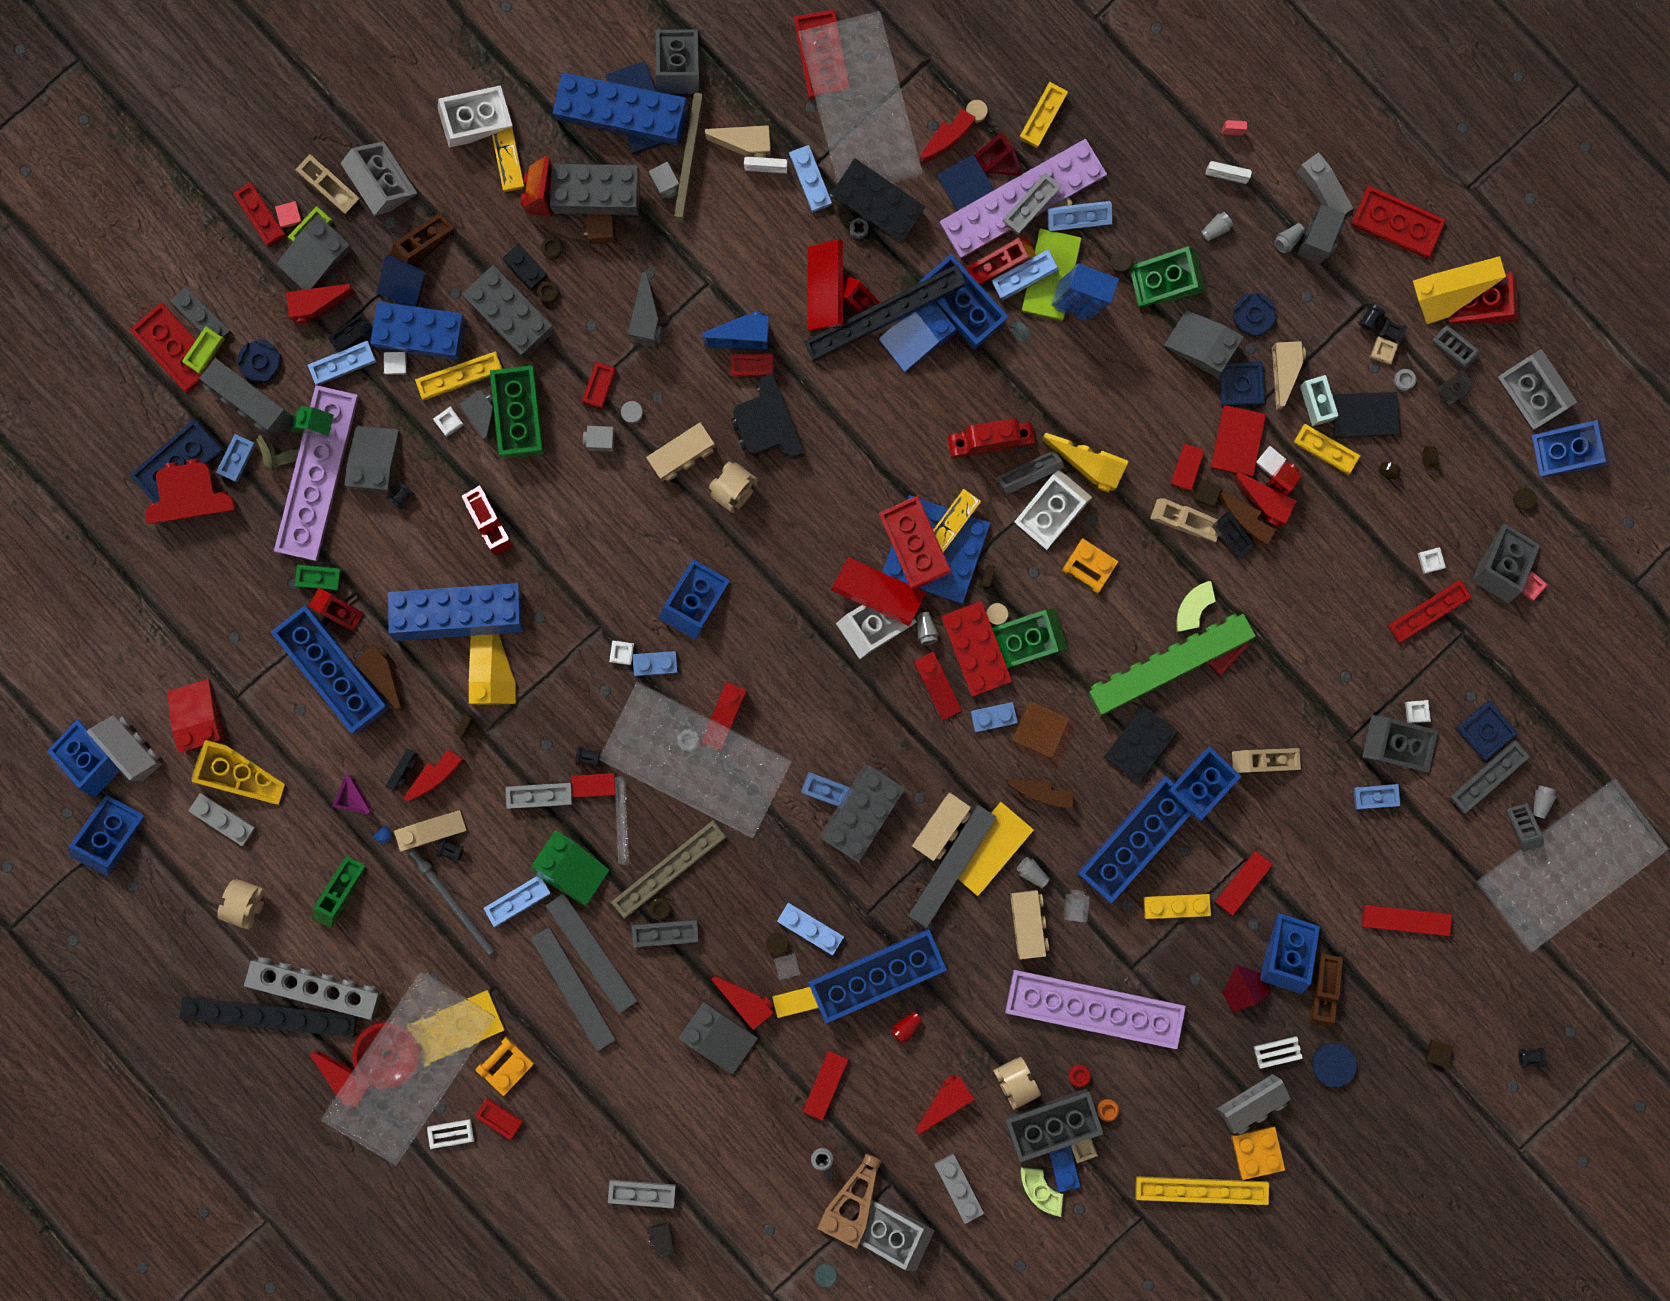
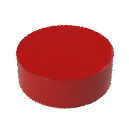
(1079, 1075)

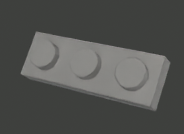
(1031, 204)
(538, 795)
(222, 819)
(959, 1188)
(641, 1193)

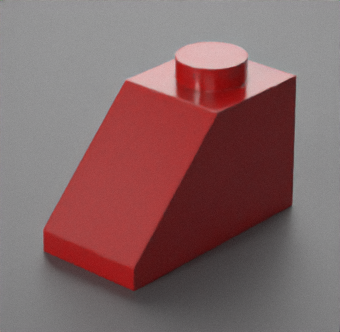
(857, 295)
(1284, 478)
(335, 609)

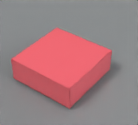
(1234, 128)
(288, 214)
(1533, 586)

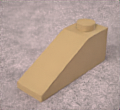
(747, 141)
(1286, 365)
(1266, 760)
(430, 831)

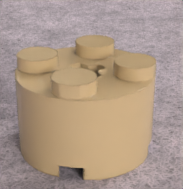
(733, 486)
(241, 903)
(1017, 1082)

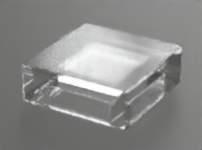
(787, 966)

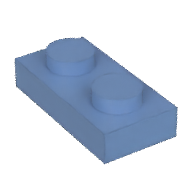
(236, 458)
(655, 663)
(993, 717)
(824, 789)
(1376, 796)

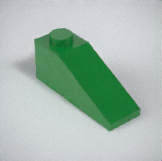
(311, 421)
(337, 892)

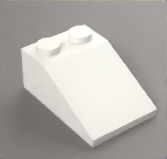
(473, 115)
(1053, 509)
(869, 629)

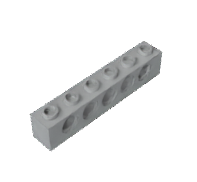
(258, 980)

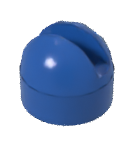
(383, 835)

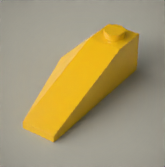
(1452, 289)
(1099, 468)
(489, 672)
(229, 771)

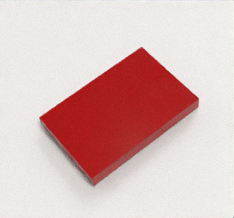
(1237, 441)

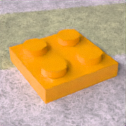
(1258, 1152)

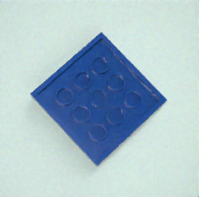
(960, 556)

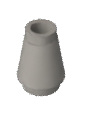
(1218, 226)
(1289, 238)
(926, 629)
(1543, 801)
(1032, 872)
(822, 1164)

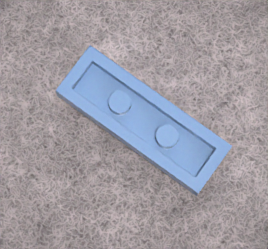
(810, 178)
(1079, 216)
(1025, 275)
(342, 363)
(517, 901)
(810, 928)

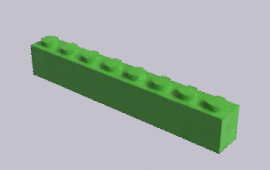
(1171, 665)

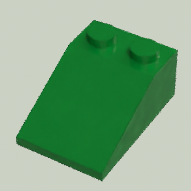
(1168, 277)
(1030, 637)
(569, 868)

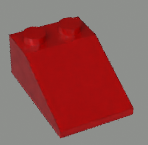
(538, 187)
(1493, 306)
(194, 716)

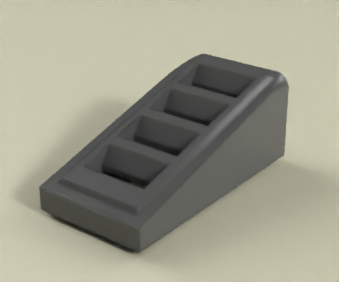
(1456, 358)
(1529, 840)

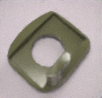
(271, 460)

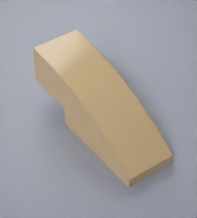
(327, 184)
(1184, 519)

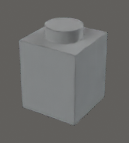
(664, 181)
(599, 438)

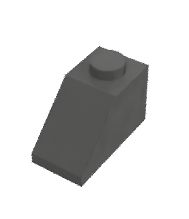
(480, 412)

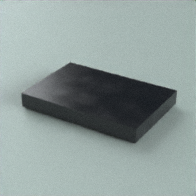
(1366, 415)

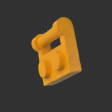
(1094, 560)
(510, 1071)

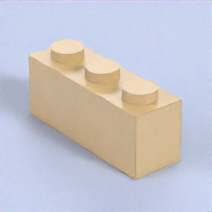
(681, 452)
(942, 827)
(1029, 924)

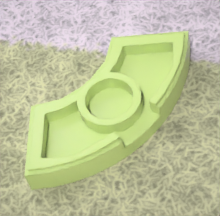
(1193, 605)
(1039, 1192)

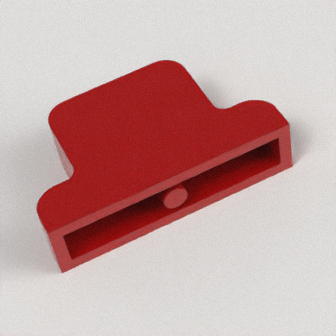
(991, 438)
(187, 493)

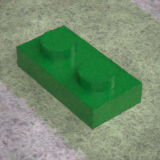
(318, 577)

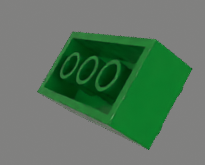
(517, 412)

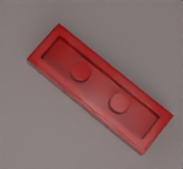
(259, 214)
(1243, 883)
(825, 1085)

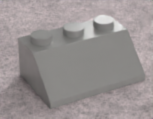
(378, 177)
(1537, 389)
(125, 747)
(1254, 1104)

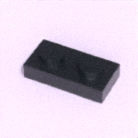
(525, 266)
(350, 332)
(1233, 535)
(398, 777)

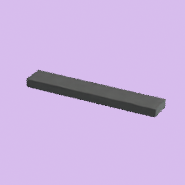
(952, 866)
(591, 953)
(573, 988)

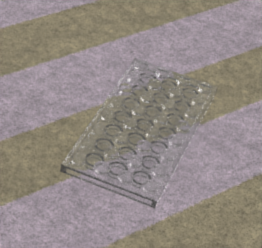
(860, 97)
(695, 759)
(1578, 866)
(408, 1068)

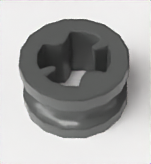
(852, 228)

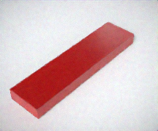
(1429, 611)
(1406, 920)

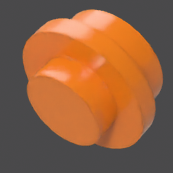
(1107, 1110)

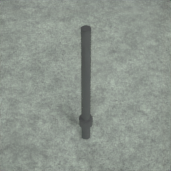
(426, 868)

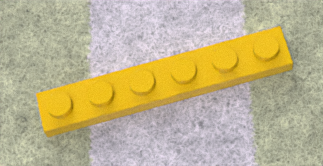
(1202, 1190)

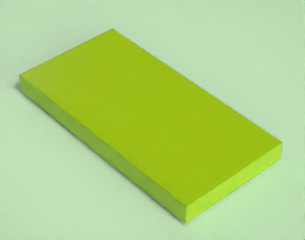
(1041, 294)

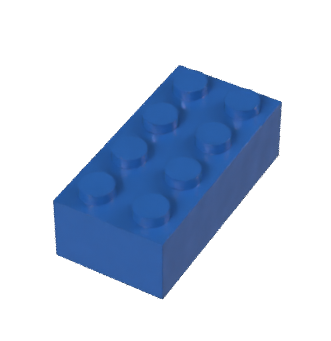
(1084, 292)
(969, 308)
(418, 331)

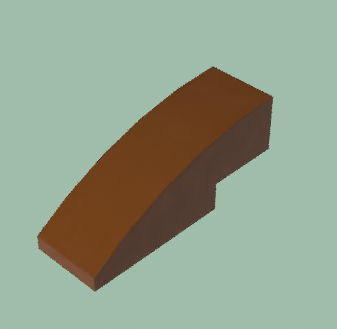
(1247, 518)
(1041, 792)
(1326, 990)

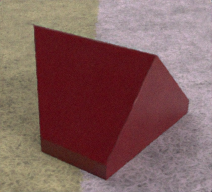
(999, 157)
(1244, 989)

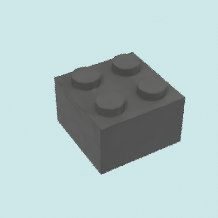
(1321, 234)

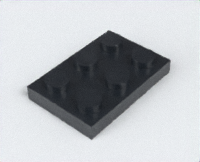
(1140, 743)

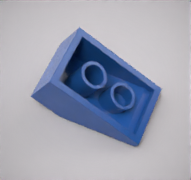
(742, 333)
(917, 335)
(1571, 449)
(693, 599)
(83, 759)
(1204, 783)
(105, 835)
(1290, 954)

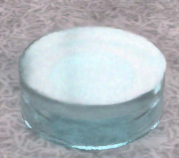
(1020, 331)
(825, 1274)

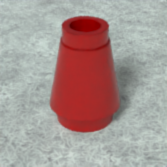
(906, 1028)

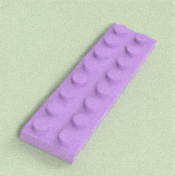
(982, 220)
(316, 477)
(1095, 1009)

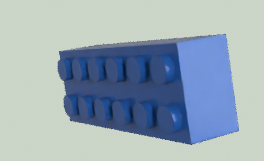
(620, 109)
(455, 612)
(330, 669)
(1134, 841)
(877, 975)

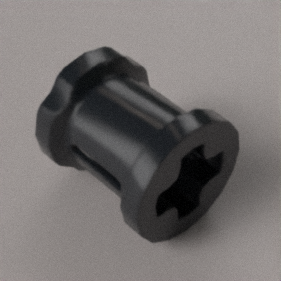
(1371, 317)
(1392, 330)
(400, 495)
(587, 757)
(444, 845)
(1532, 1057)

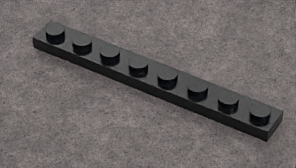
(885, 313)
(268, 1016)

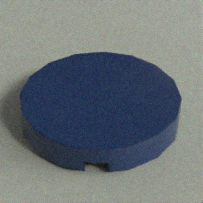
(1254, 314)
(259, 361)
(1334, 1065)

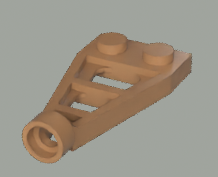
(841, 1227)

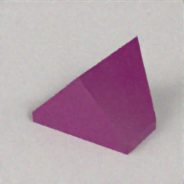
(351, 797)

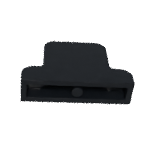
(766, 423)

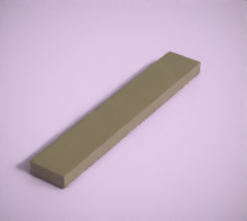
(689, 155)
(668, 869)

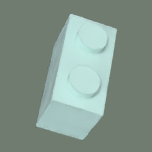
(1319, 400)

